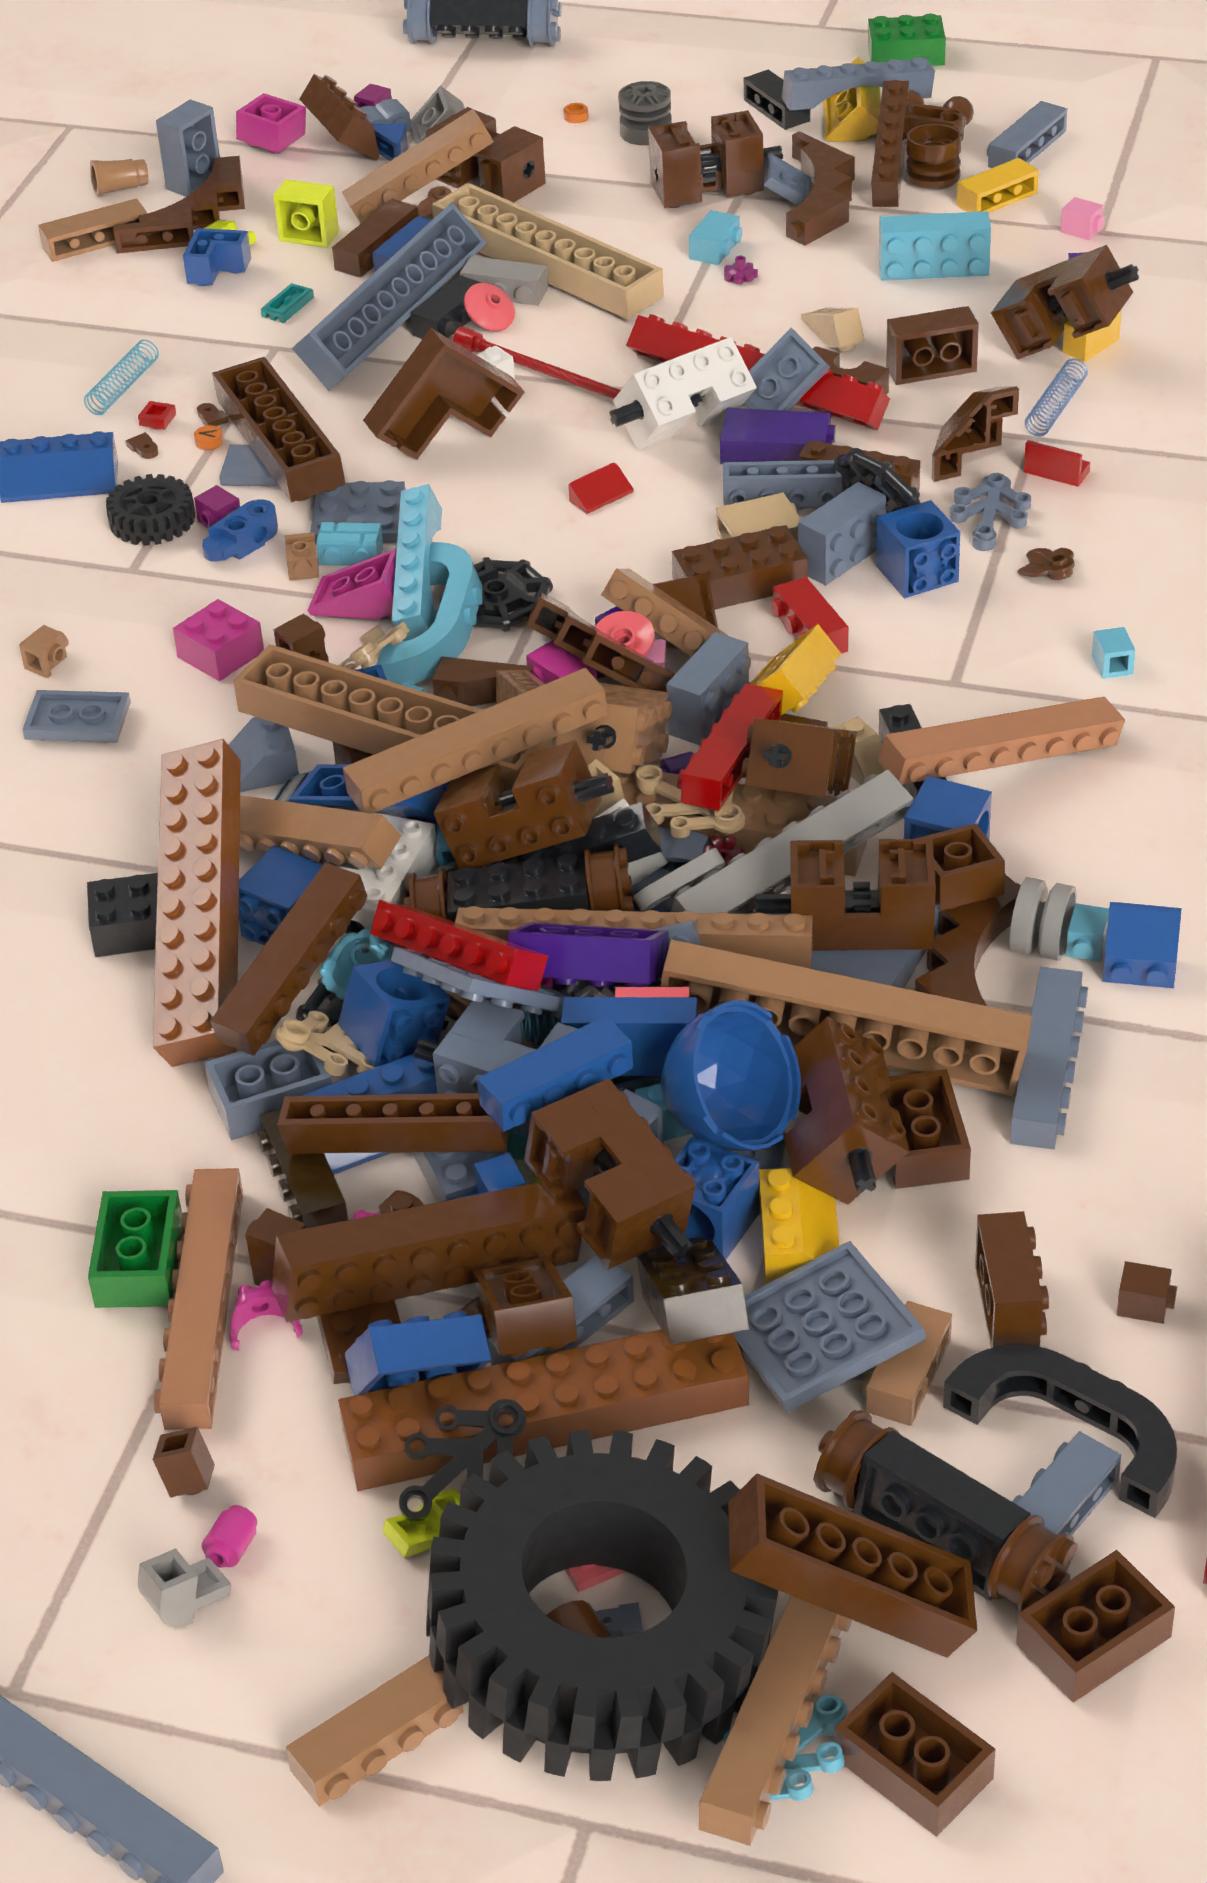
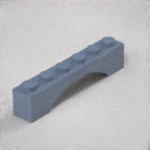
(811, 86)

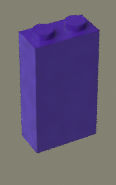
(771, 434)

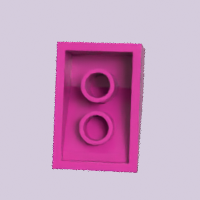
(358, 590)

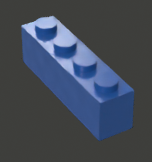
(554, 1072)

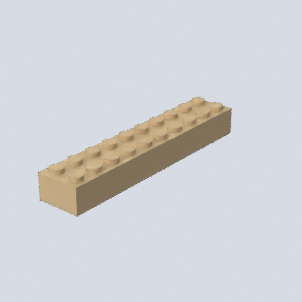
(573, 259)

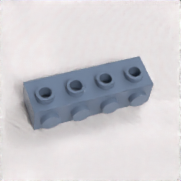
(801, 481)

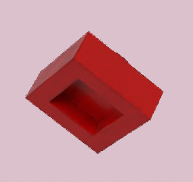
(157, 415)

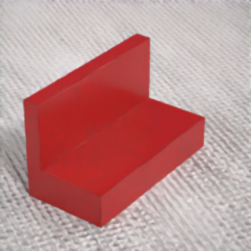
(1055, 463)

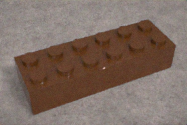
(851, 1566)

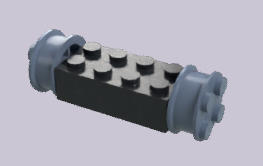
(483, 17)

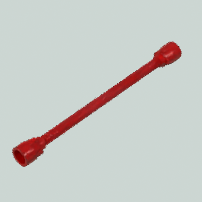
(475, 342)

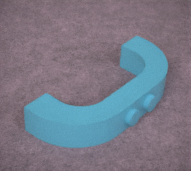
(451, 630)

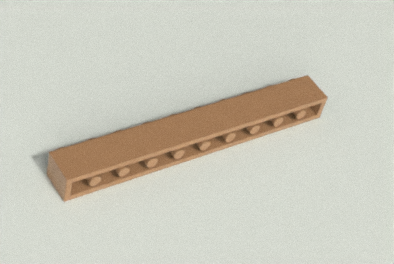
(758, 935)

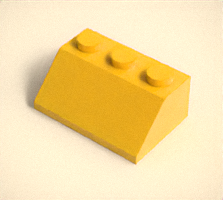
(795, 1222)

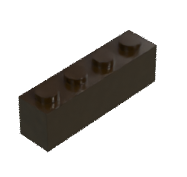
(304, 1178)

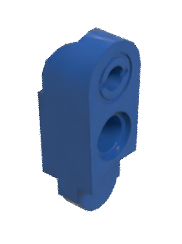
(241, 531)

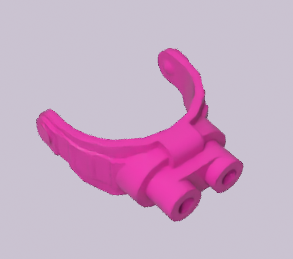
(252, 1304)

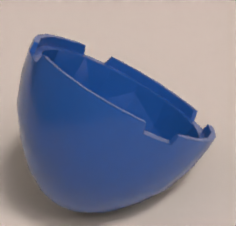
(732, 1078)

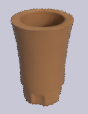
(117, 175)

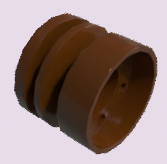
(933, 156)

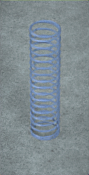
(1050, 388)

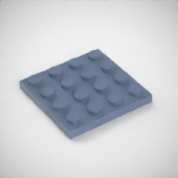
(476, 986)
(824, 1326)

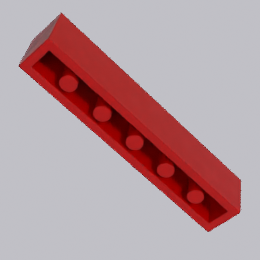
(719, 761)
(459, 945)

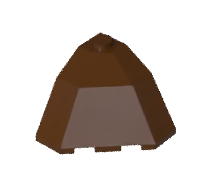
(973, 428)

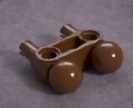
(955, 112)

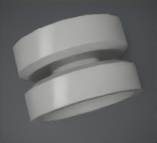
(1042, 918)

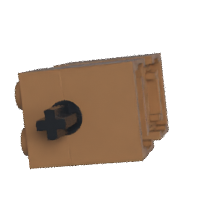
(630, 731)

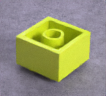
(306, 213)

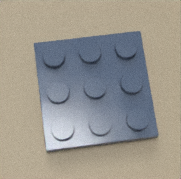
(361, 504)

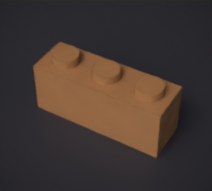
(903, 1380)

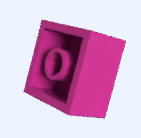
(270, 123)
(218, 639)

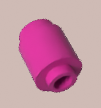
(230, 1536)

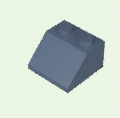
(265, 754)

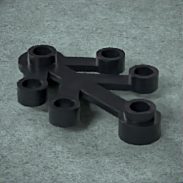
(466, 1452)

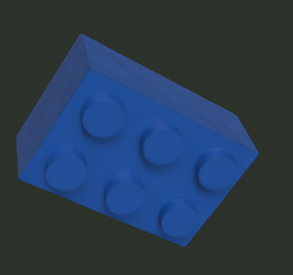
(416, 1351)

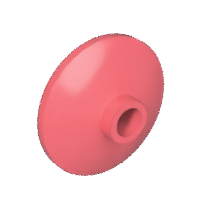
(489, 307)
(629, 628)

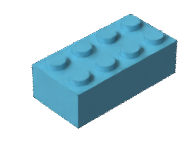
(934, 245)

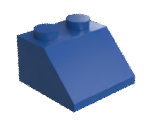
(1142, 944)

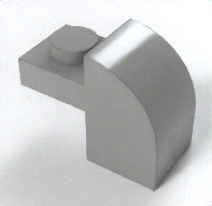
(178, 1588)

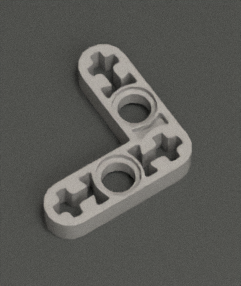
(670, 884)

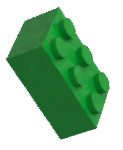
(907, 38)
(135, 1248)

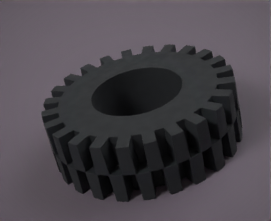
(579, 1687)

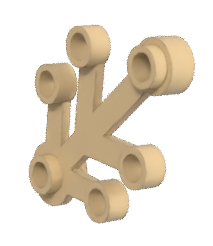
(372, 643)
(727, 820)
(310, 1036)

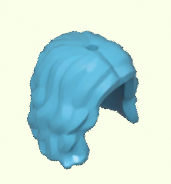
(349, 953)

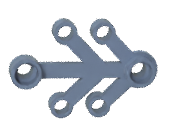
(994, 488)

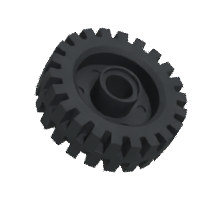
(150, 509)

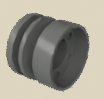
(643, 106)

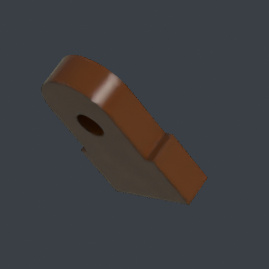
(211, 415)
(143, 445)

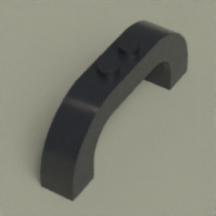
(1082, 1392)

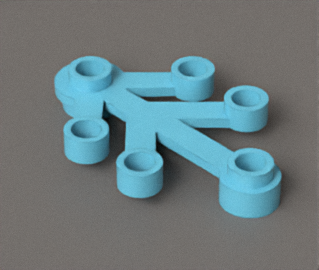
(826, 1715)

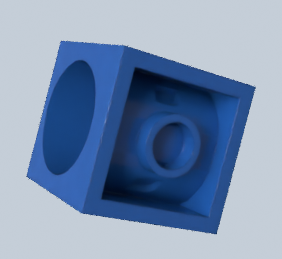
(918, 549)
(947, 806)
(271, 891)
(391, 1011)
(724, 1194)

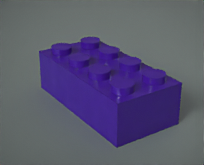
(596, 953)

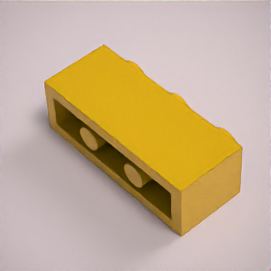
(998, 187)

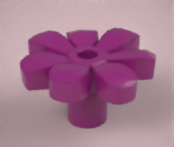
(740, 271)

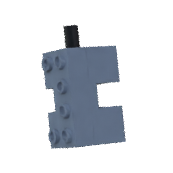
(479, 1043)

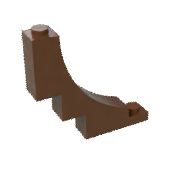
(829, 199)
(177, 222)
(596, 647)
(963, 941)

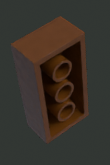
(743, 565)

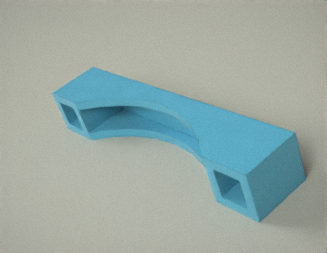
(418, 523)

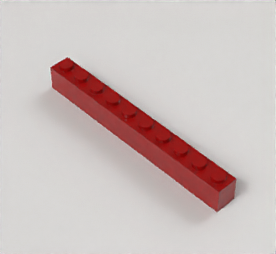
(830, 394)

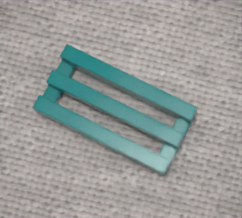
(287, 302)

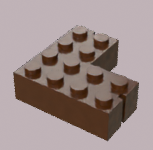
(438, 383)

